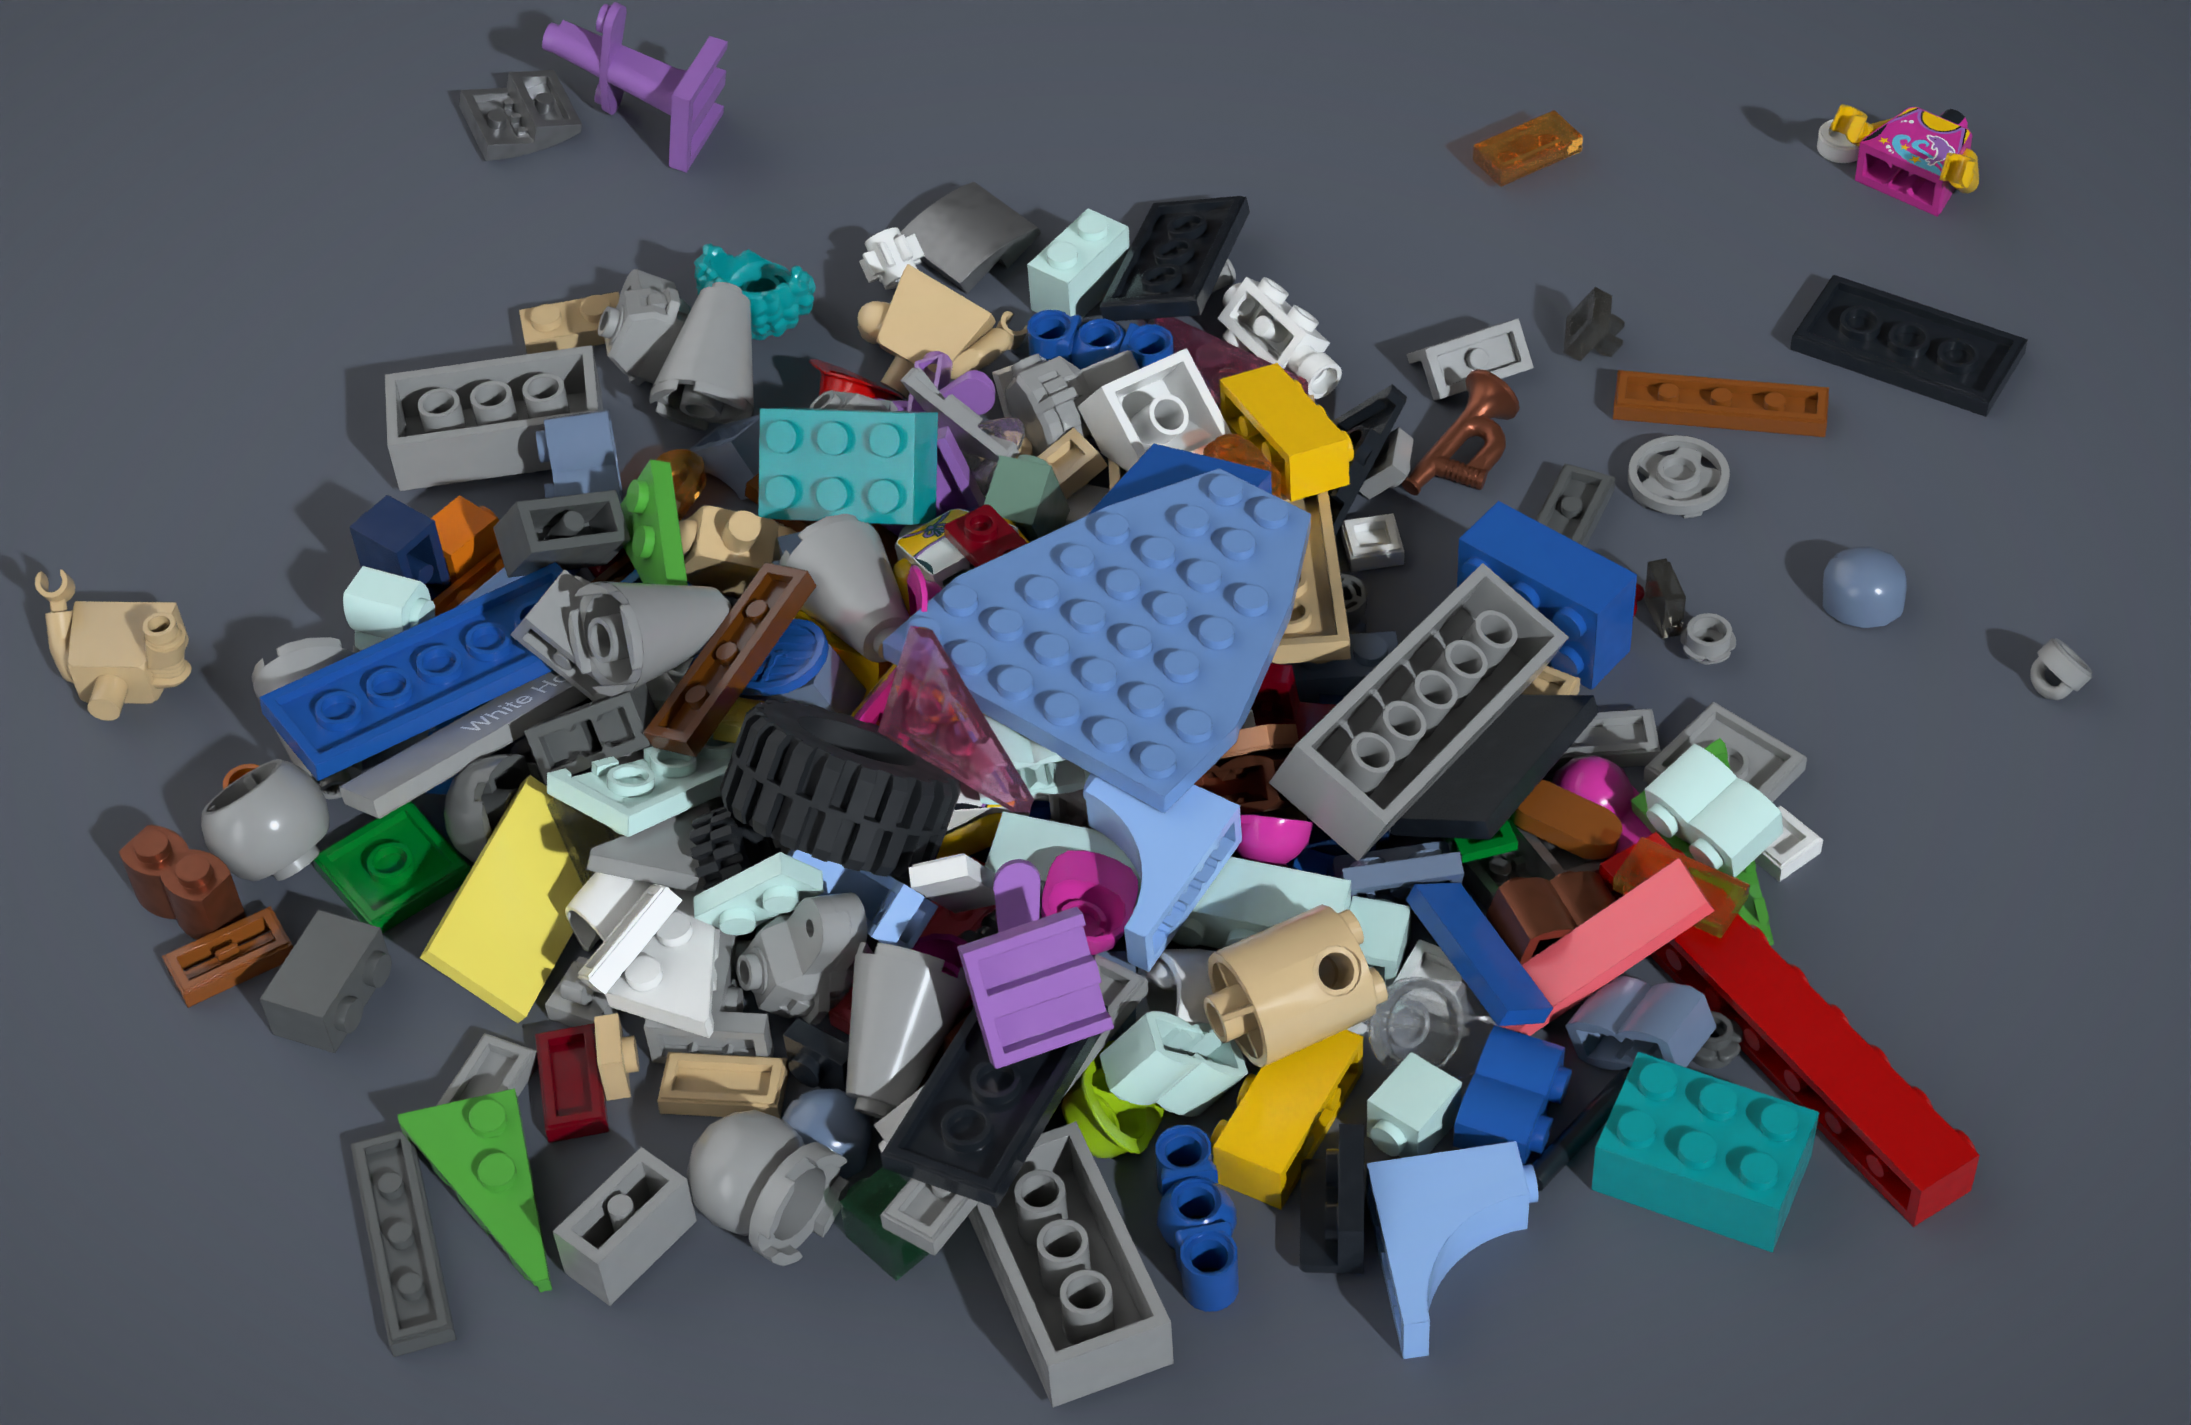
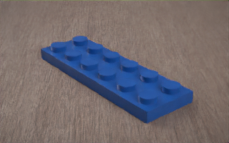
(410, 680)

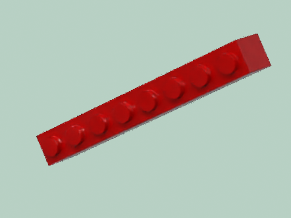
(1822, 1063)

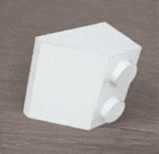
(1153, 405)

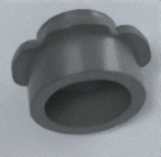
(1721, 1050)

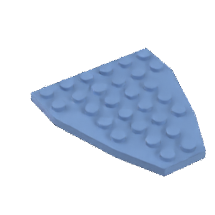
(1130, 630)

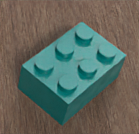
(848, 463)
(1704, 1151)

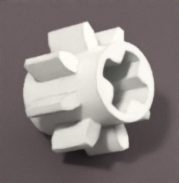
(889, 255)

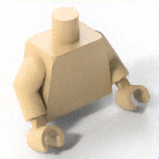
(728, 547)

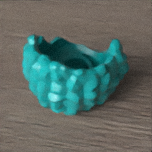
(773, 290)

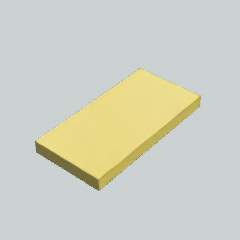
(511, 909)

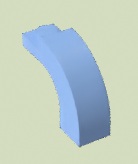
(892, 909)

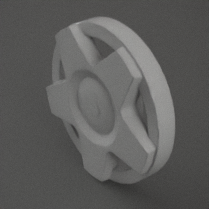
(1678, 480)

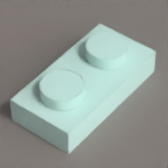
(758, 894)

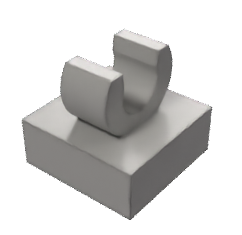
(574, 1001)

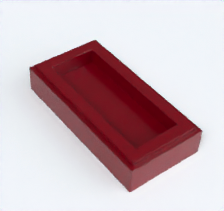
(571, 1083)

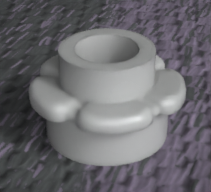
(1708, 639)

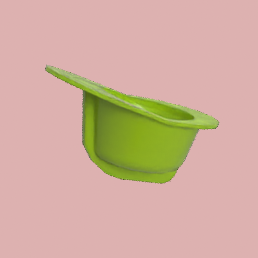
(1106, 1121)

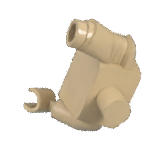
(934, 318)
(115, 648)

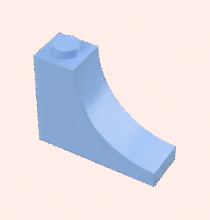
(1171, 851)
(1435, 1212)

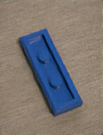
(1479, 954)

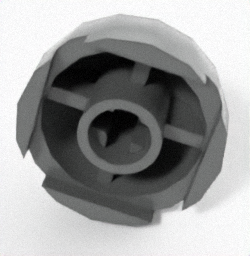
(481, 797)

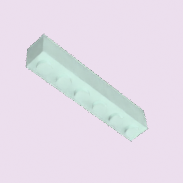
(1236, 905)

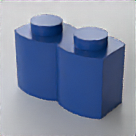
(1512, 1093)

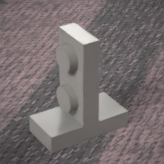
(733, 1030)

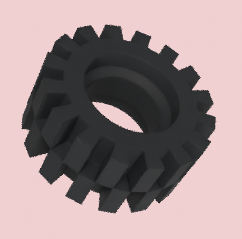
(726, 846)

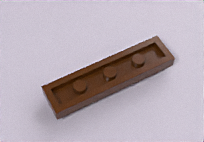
(730, 659)

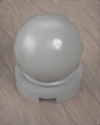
(765, 1183)

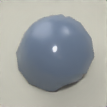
(1864, 587)
(830, 1119)

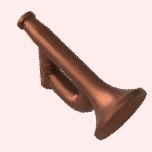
(1487, 399)

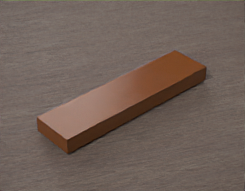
(1721, 403)

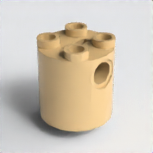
(1272, 991)

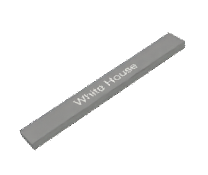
(459, 744)

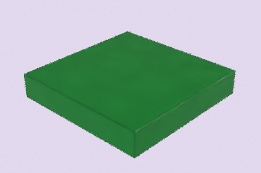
(392, 868)

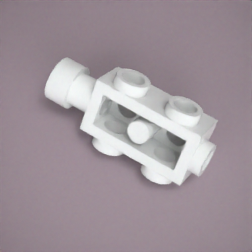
(1285, 339)

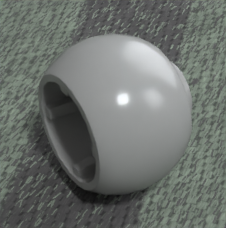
(267, 822)

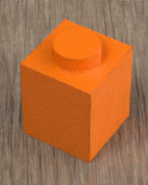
(465, 535)

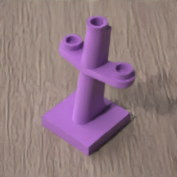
(679, 93)
(954, 478)
(1035, 976)

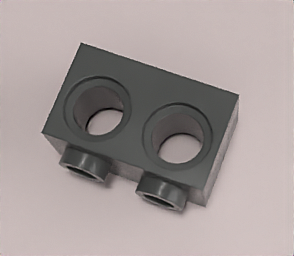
(592, 732)

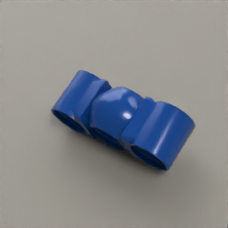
(1058, 334)
(1197, 1241)

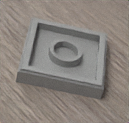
(1751, 752)

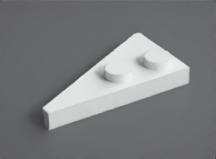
(673, 972)

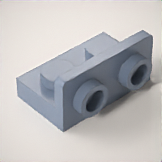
(1395, 871)

